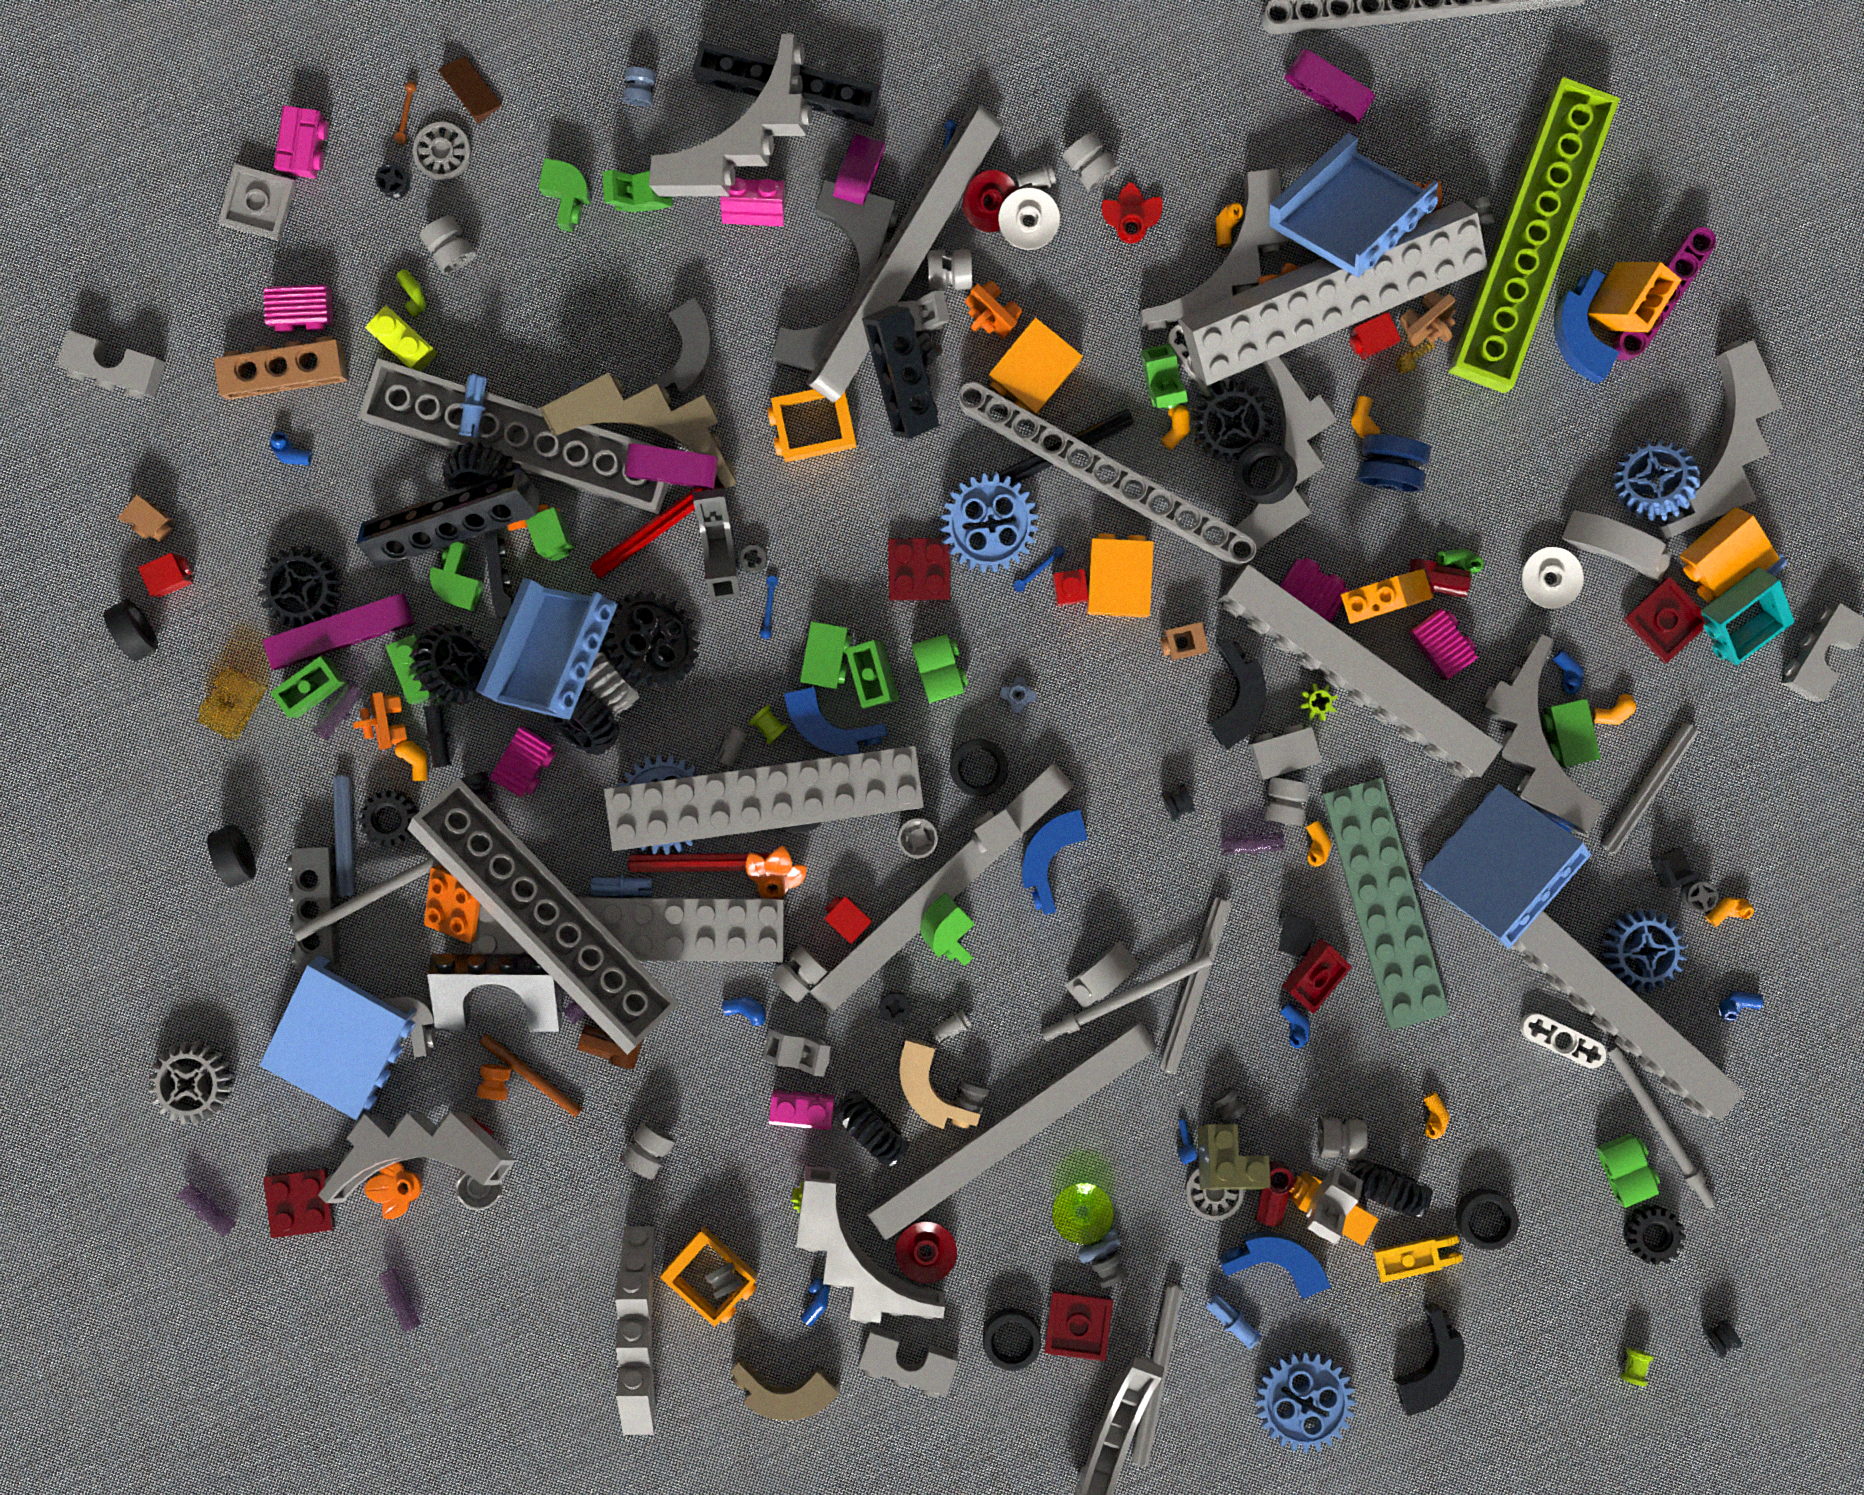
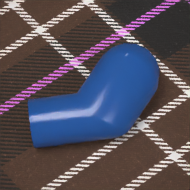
(286, 452)
(1572, 672)
(1299, 1025)

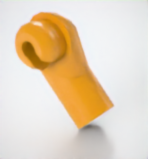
(1226, 222)
(1360, 418)
(1180, 426)
(1620, 712)
(416, 757)
(1320, 845)
(1730, 907)
(1438, 1116)

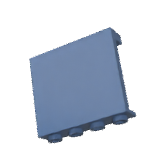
(1350, 208)
(546, 649)
(1504, 865)
(337, 1040)

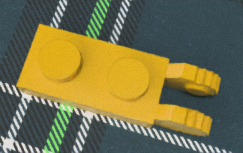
(1415, 1258)

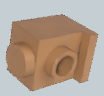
(147, 519)
(1195, 640)

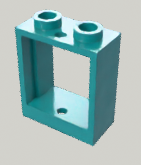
(1759, 630)

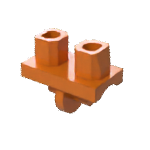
(989, 312)
(380, 707)

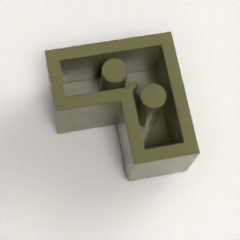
(1223, 1167)

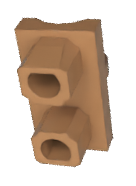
(1432, 324)

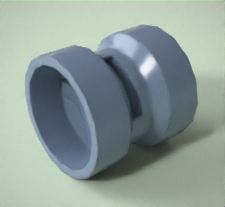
(638, 86)

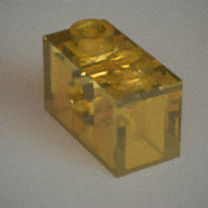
(246, 695)

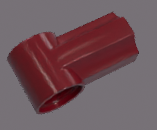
(1443, 579)
(1274, 1199)

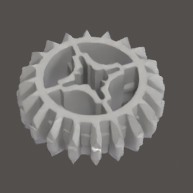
(611, 685)
(180, 1074)

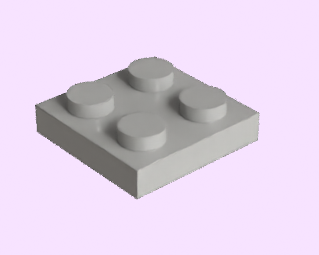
(257, 202)

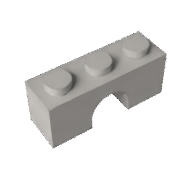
(85, 358)
(1809, 672)
(930, 1374)

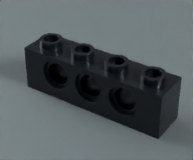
(889, 360)

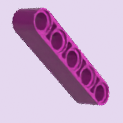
(1692, 260)
(338, 631)

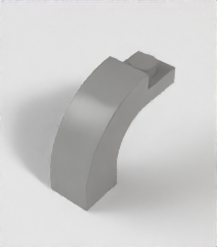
(1619, 542)

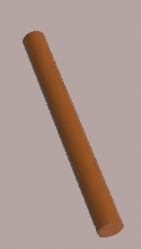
(530, 1075)

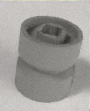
(1090, 161)
(445, 239)
(961, 269)
(1286, 801)
(917, 838)
(799, 973)
(1343, 1138)
(646, 1152)

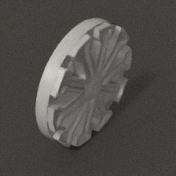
(441, 151)
(1211, 1197)

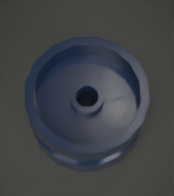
(1394, 463)

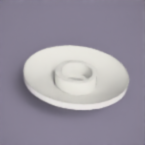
(1033, 204)
(1566, 572)

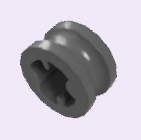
(760, 553)

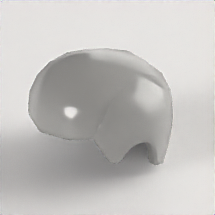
(475, 1195)

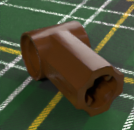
(600, 1044)

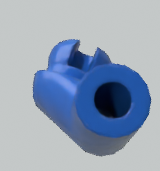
(1736, 1001)
(748, 1007)
(819, 1302)

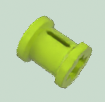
(768, 724)
(1636, 1366)

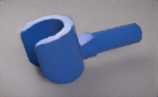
(1187, 1153)

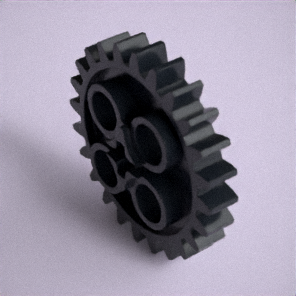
(675, 648)

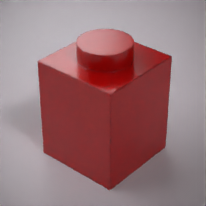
(1374, 336)
(166, 574)
(1070, 587)
(847, 918)

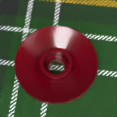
(997, 187)
(926, 1267)

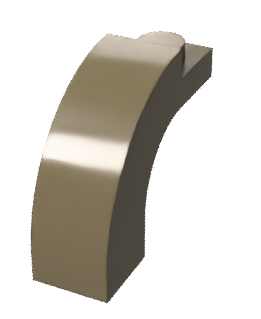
(784, 1402)

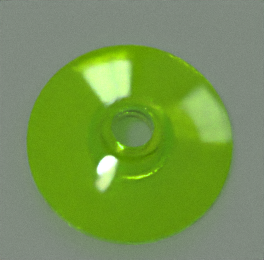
(1086, 1228)

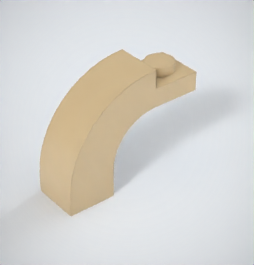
(916, 1085)

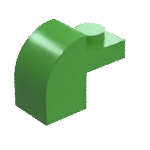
(568, 184)
(632, 192)
(1162, 377)
(449, 582)
(943, 926)

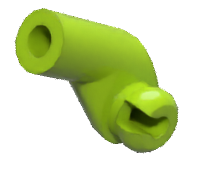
(414, 290)

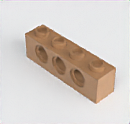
(232, 366)

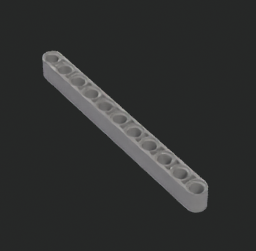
(1386, 13)
(906, 249)
(1114, 487)
(950, 878)
(1012, 1130)

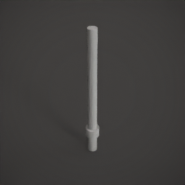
(365, 898)
(1072, 1023)
(1693, 1176)

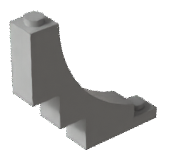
(1747, 397)

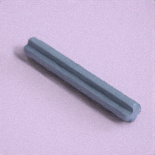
(343, 835)

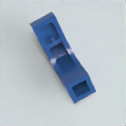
(1573, 335)
(811, 724)
(1042, 846)
(1282, 1250)

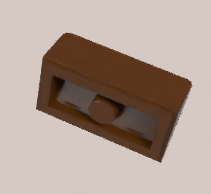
(470, 88)

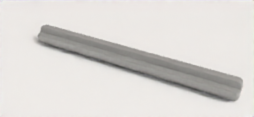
(1194, 987)
(1160, 1356)

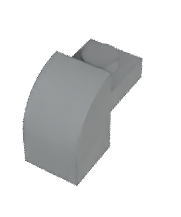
(928, 312)
(1102, 975)
(422, 1036)
(797, 1051)
(1332, 1203)

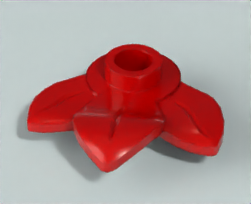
(1132, 209)

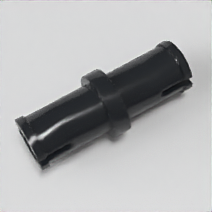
(437, 736)

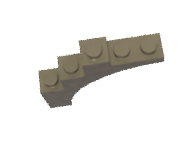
(602, 403)

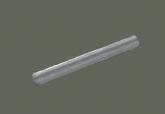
(1649, 788)

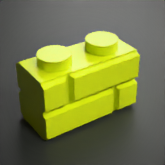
(401, 339)

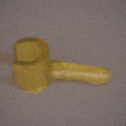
(1407, 362)

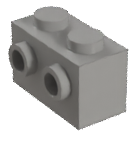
(995, 831)

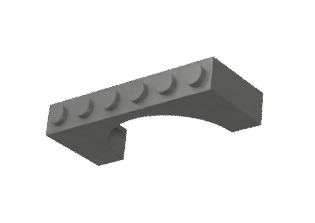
(868, 232)

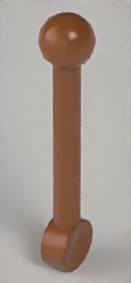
(400, 137)

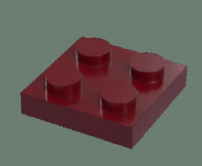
(918, 569)
(1666, 620)
(1316, 975)
(295, 1203)
(1078, 1325)

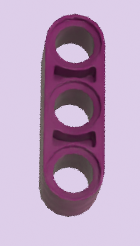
(1329, 86)
(859, 169)
(671, 466)

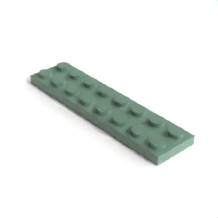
(1385, 904)

